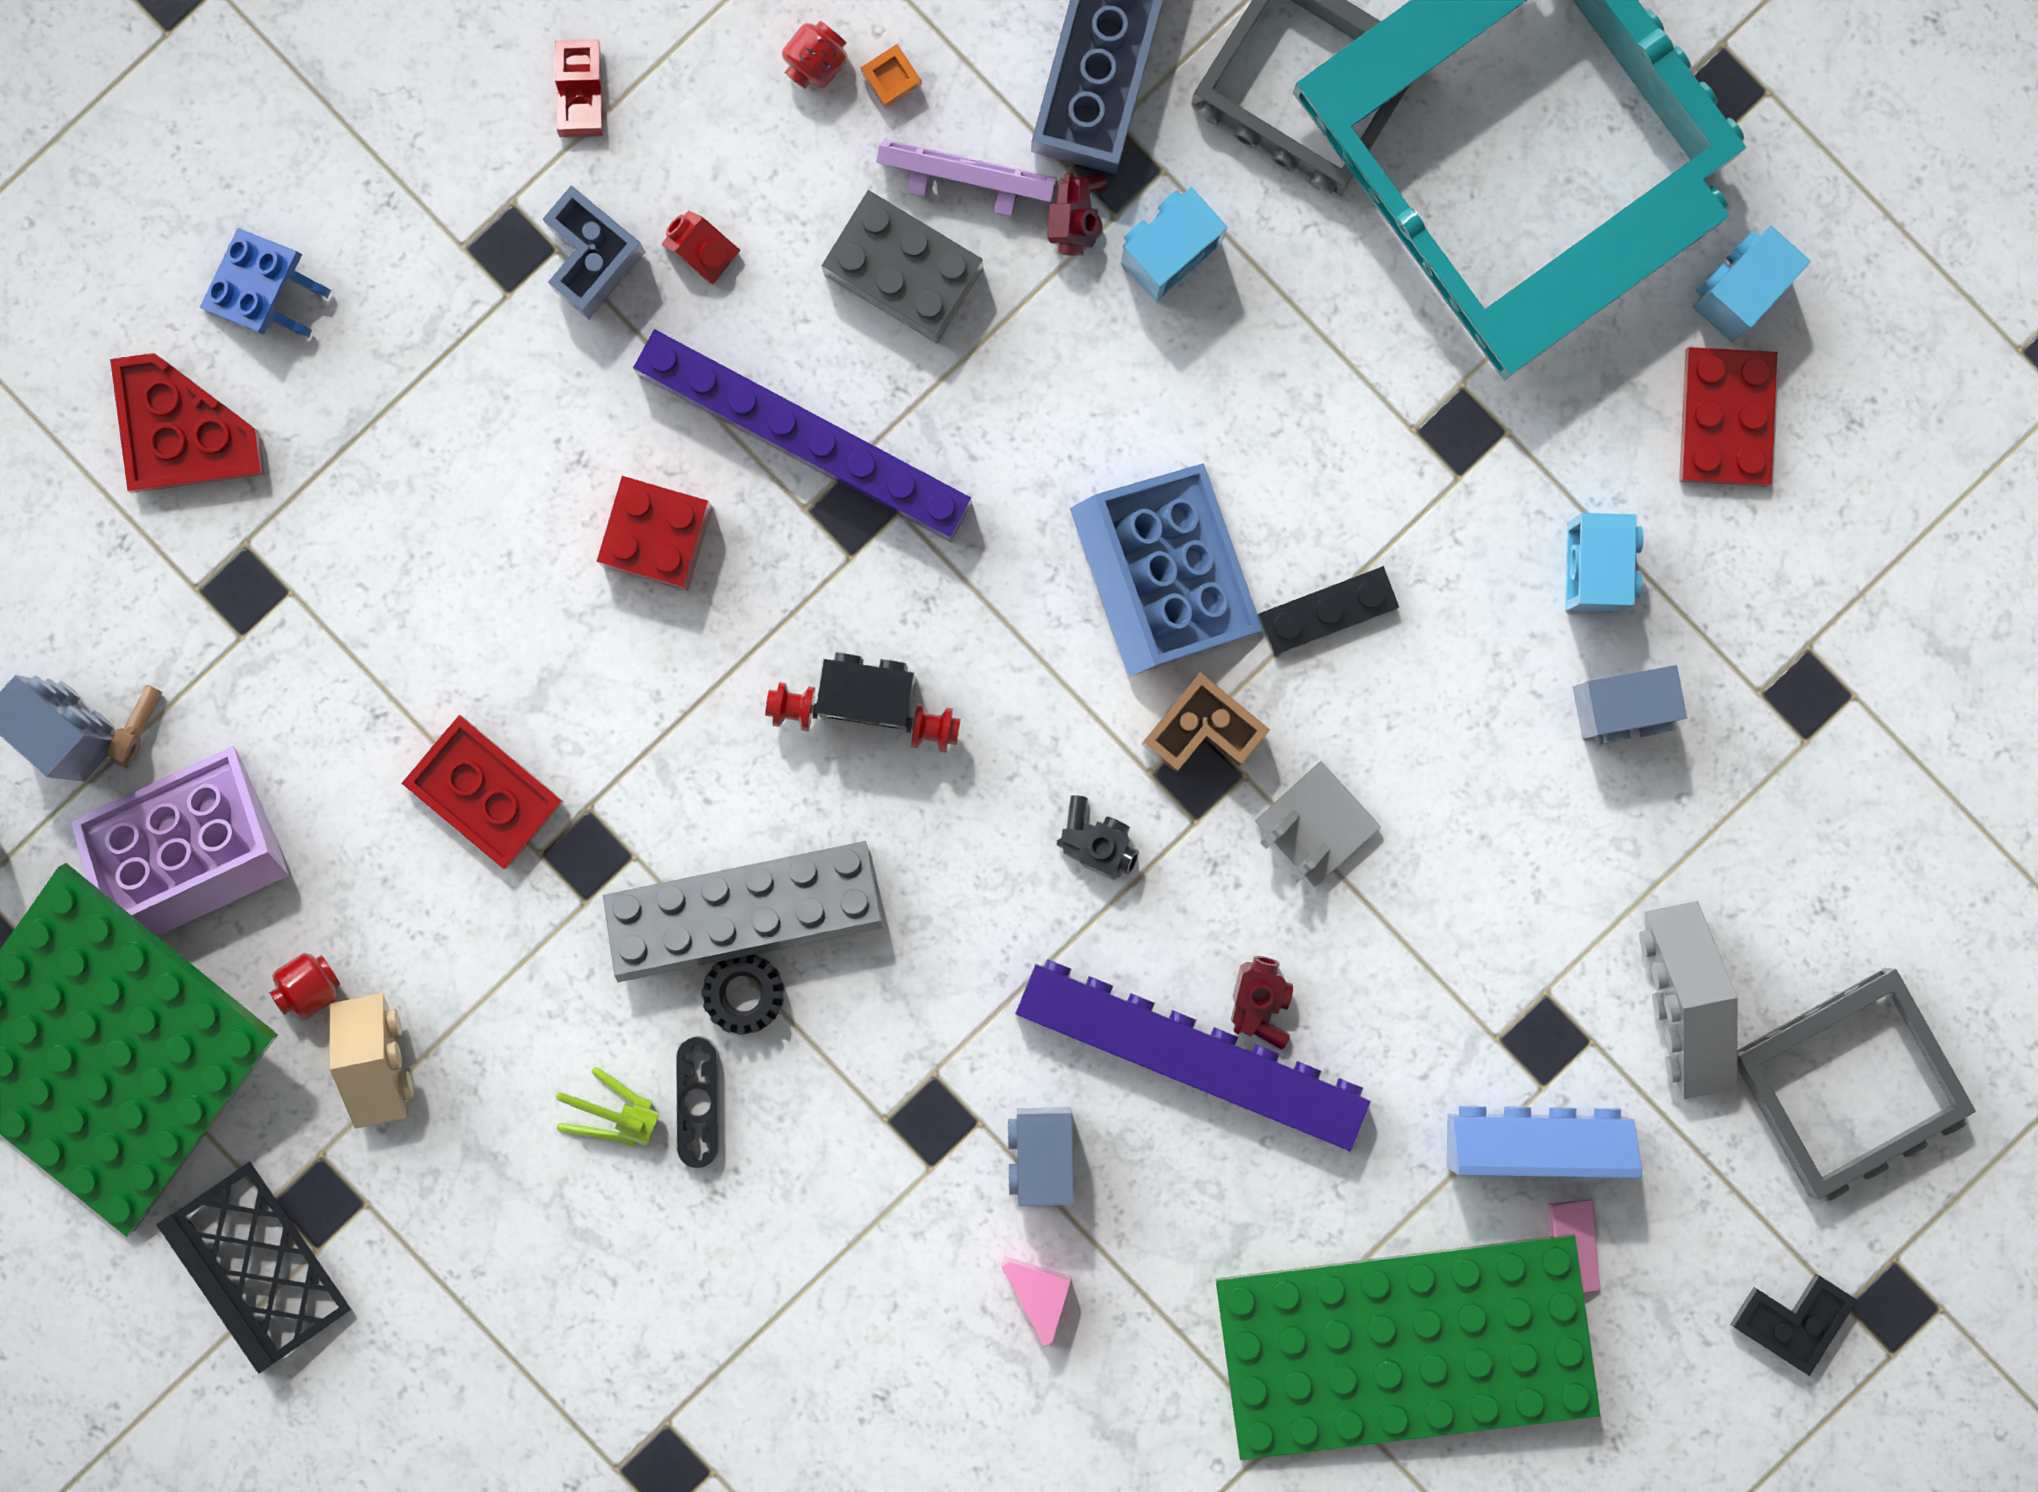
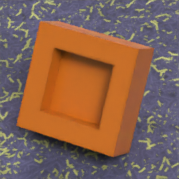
(891, 76)

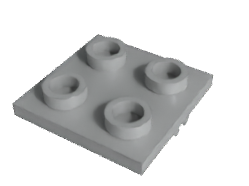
(1317, 824)

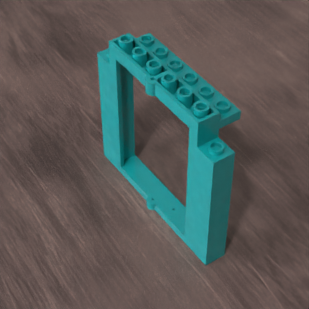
(1605, 260)

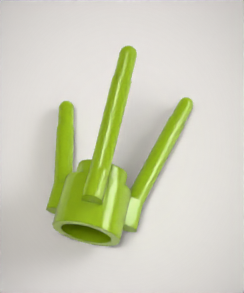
(634, 1122)

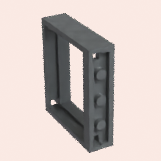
(1254, 131)
(1820, 1018)

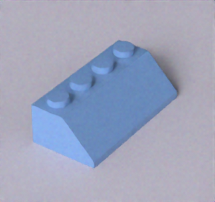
(1542, 1144)

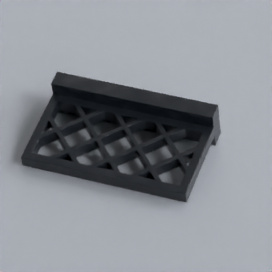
(221, 1291)

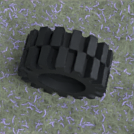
(743, 1021)

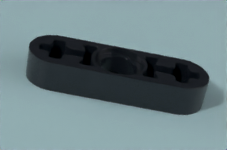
(687, 1135)

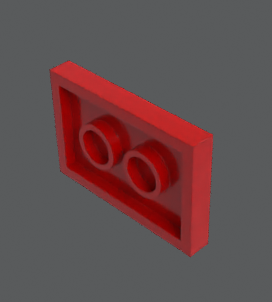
(1728, 416)
(482, 792)

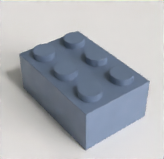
(52, 728)

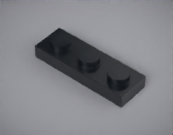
(1328, 610)

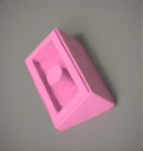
(1578, 1218)

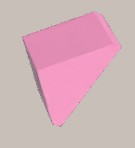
(1040, 1293)

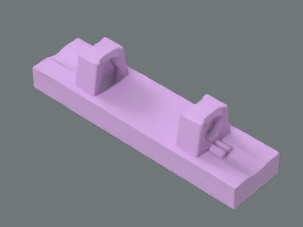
(928, 162)

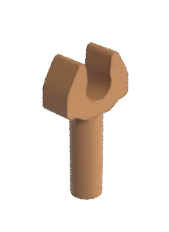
(127, 740)

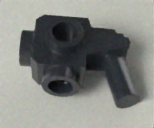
(1100, 847)

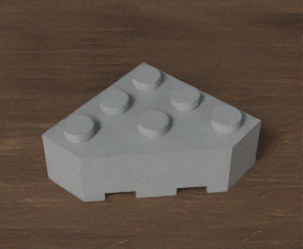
(1692, 1000)

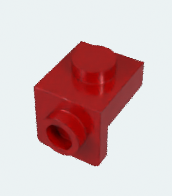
(700, 245)

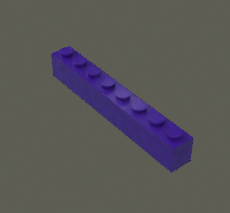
(802, 435)
(1192, 1056)

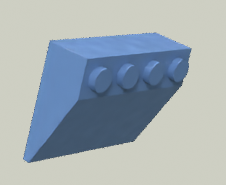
(1165, 568)

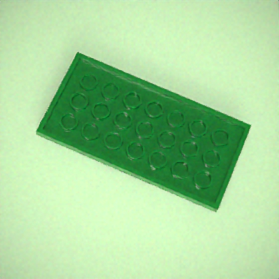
(1407, 1347)

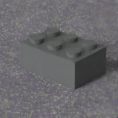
(902, 266)

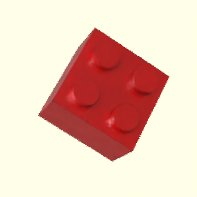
(654, 533)

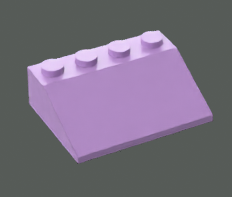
(182, 844)

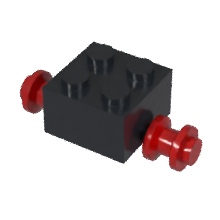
(864, 696)

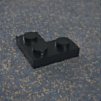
(1797, 1334)

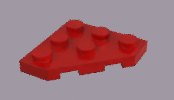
(176, 429)

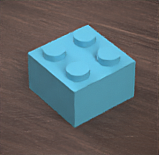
(1172, 243)
(1756, 278)
(1602, 562)

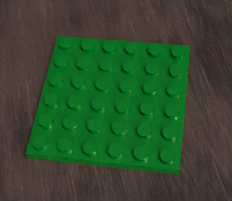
(112, 1049)

